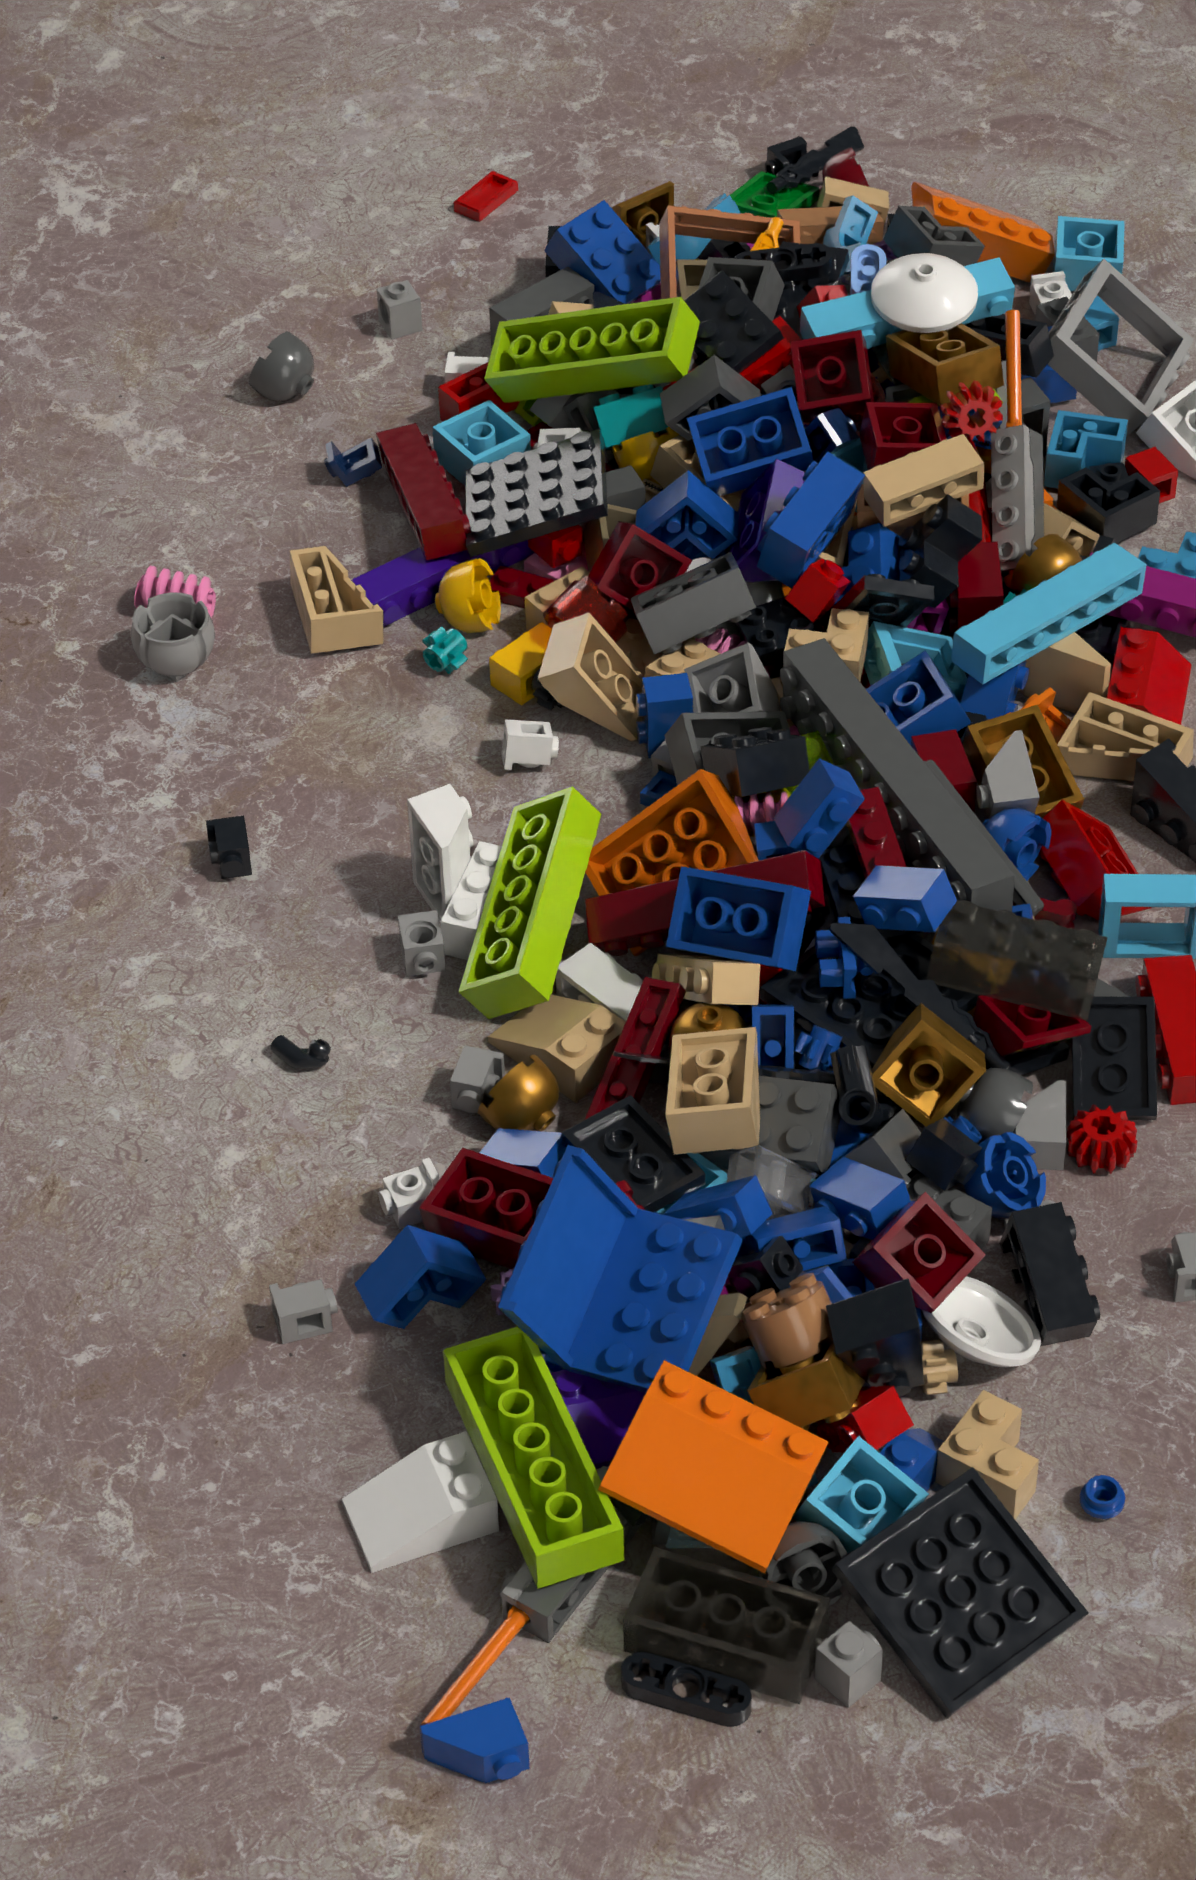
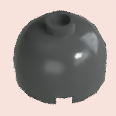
(285, 370)
(995, 1102)
(806, 1560)

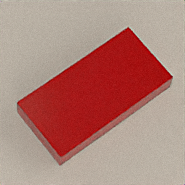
(485, 196)

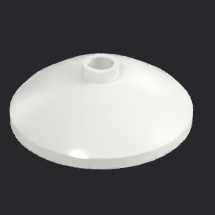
(924, 293)
(985, 1325)

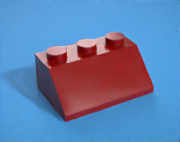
(1149, 674)
(1081, 854)

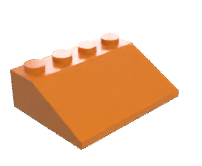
(1017, 241)
(687, 827)
(713, 1466)

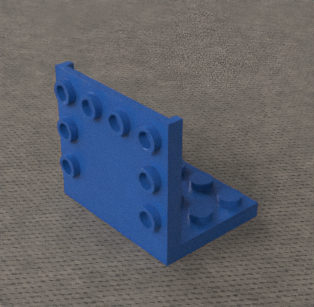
(614, 1283)

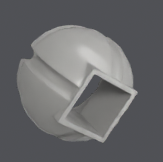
(172, 634)

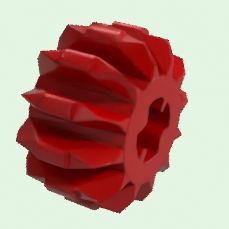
(976, 398)
(1102, 1139)

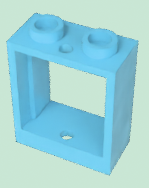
(893, 645)
(1147, 939)

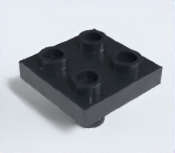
(769, 628)

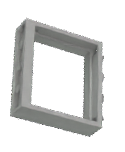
(1145, 317)

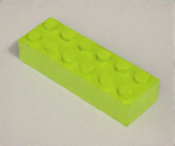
(592, 350)
(530, 903)
(533, 1456)

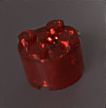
(584, 598)

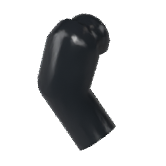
(301, 1058)

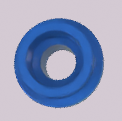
(1102, 1488)

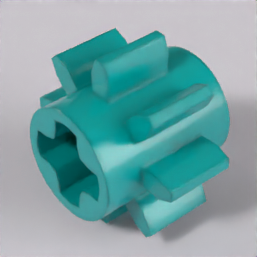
(445, 650)

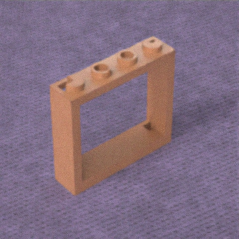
(711, 225)

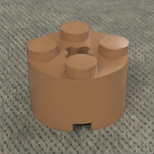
(788, 1323)

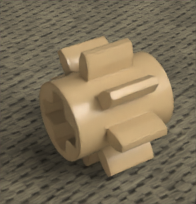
(938, 1367)

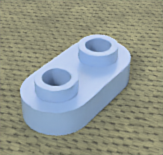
(865, 264)

